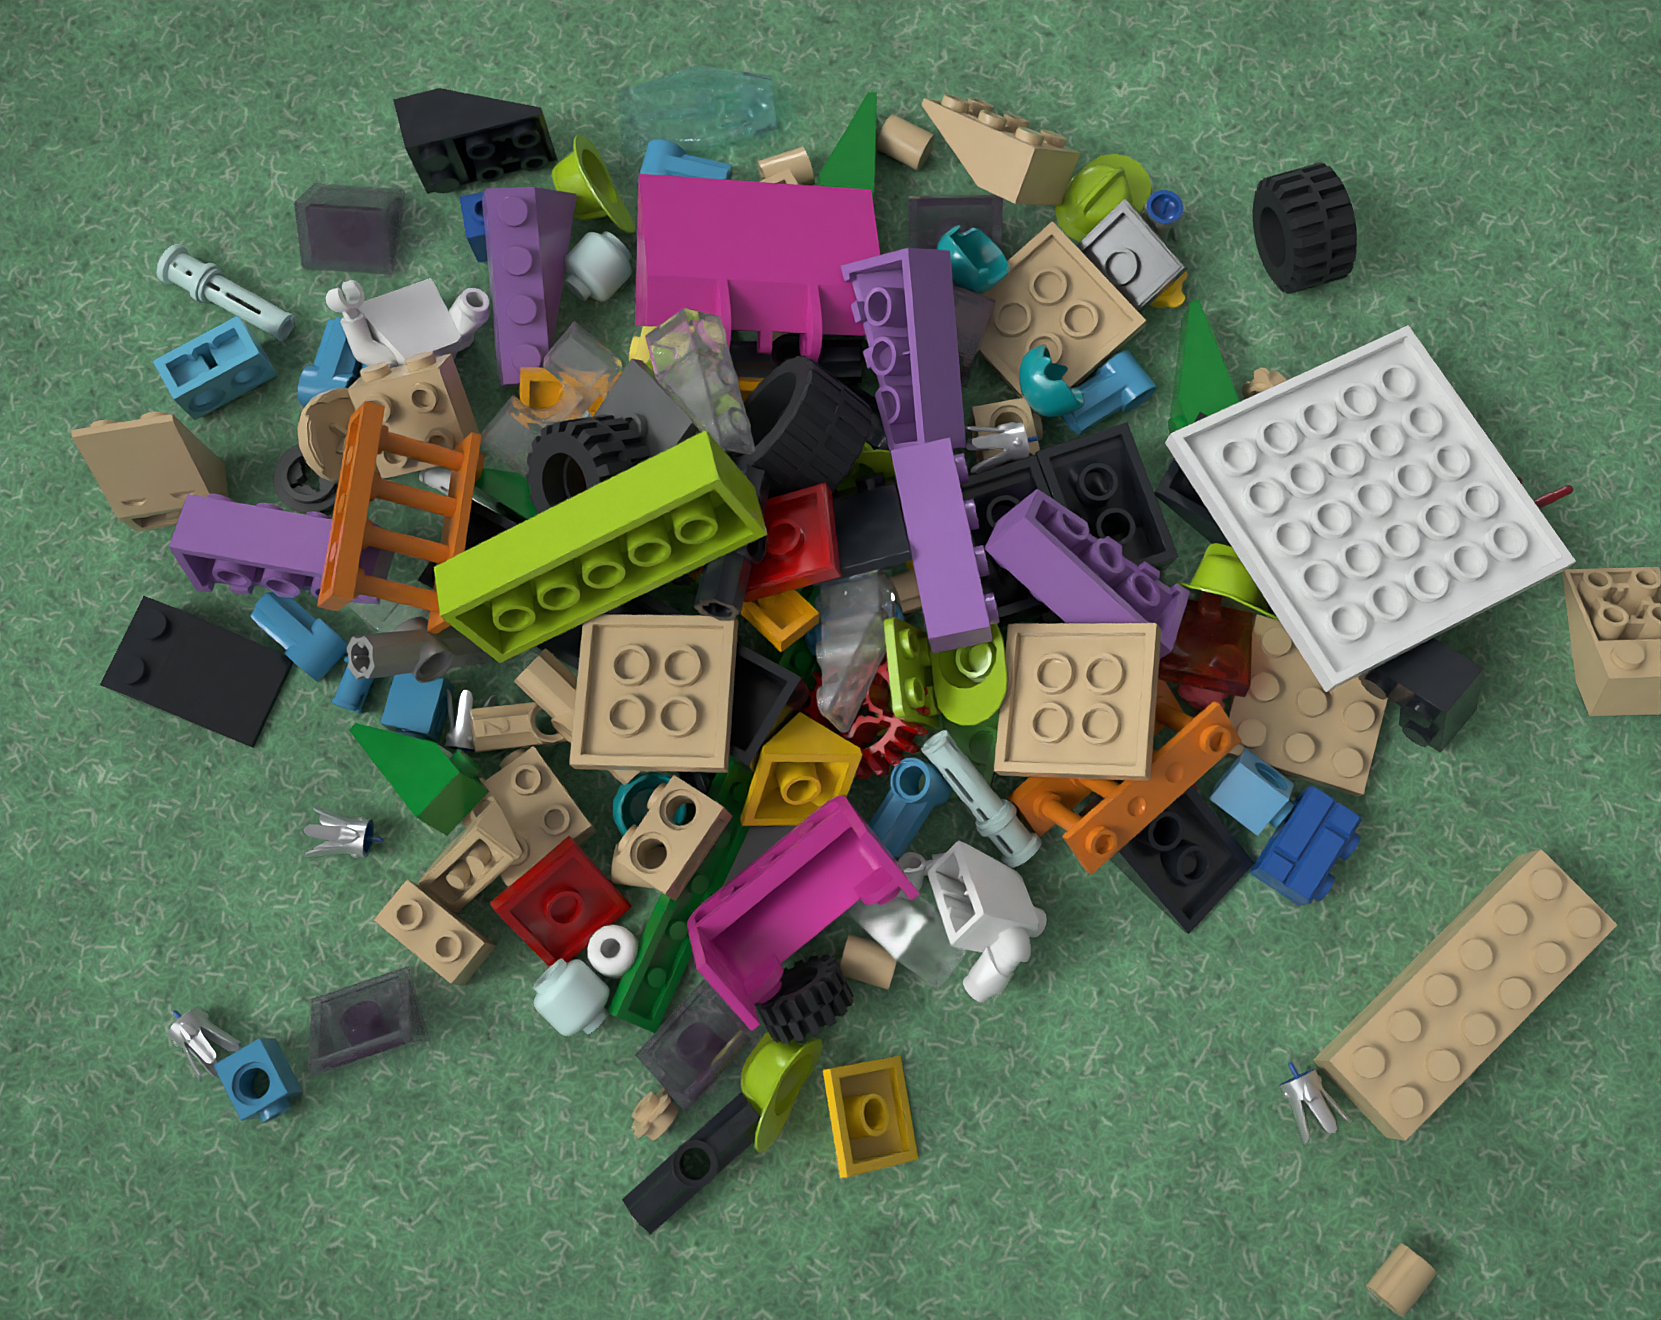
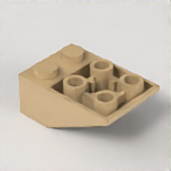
(1003, 151)
(149, 467)
(1616, 638)

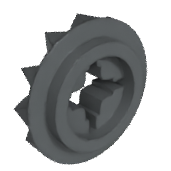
(288, 481)

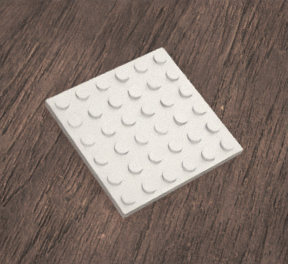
(1368, 506)

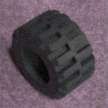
(1304, 228)
(578, 456)

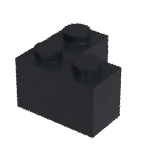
(1433, 689)

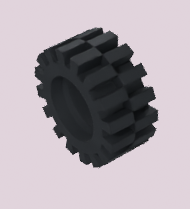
(807, 1000)

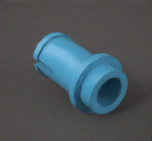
(352, 691)

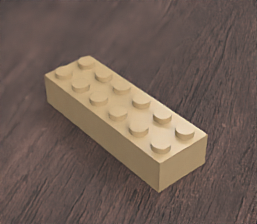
(1464, 994)

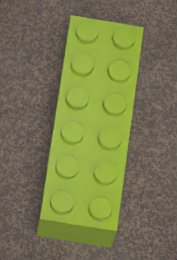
(600, 548)

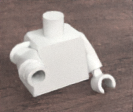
(407, 321)
(982, 911)

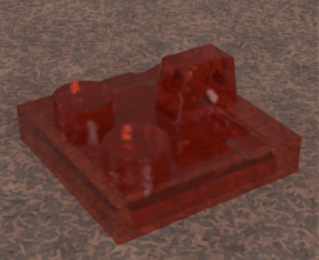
(1211, 648)

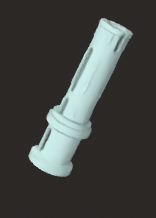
(210, 285)
(993, 815)

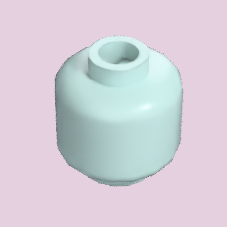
(597, 266)
(571, 997)

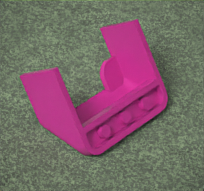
(787, 900)

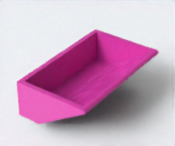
(752, 255)

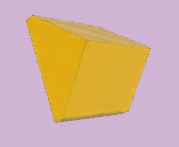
(799, 774)
(870, 1115)

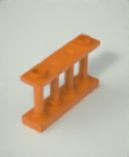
(361, 484)
(1133, 803)

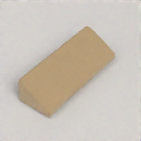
(472, 859)

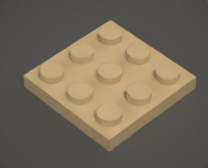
(1060, 302)
(654, 693)
(1079, 701)
(1299, 725)

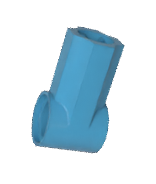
(671, 160)
(333, 365)
(1116, 387)
(307, 640)
(905, 806)

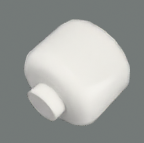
(612, 950)

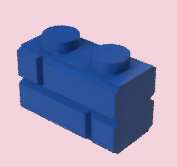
(1307, 847)

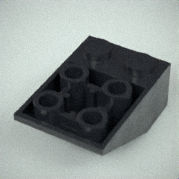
(470, 138)

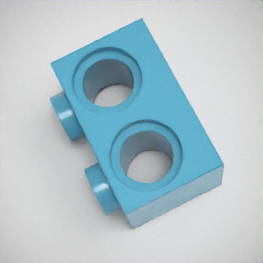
(215, 368)

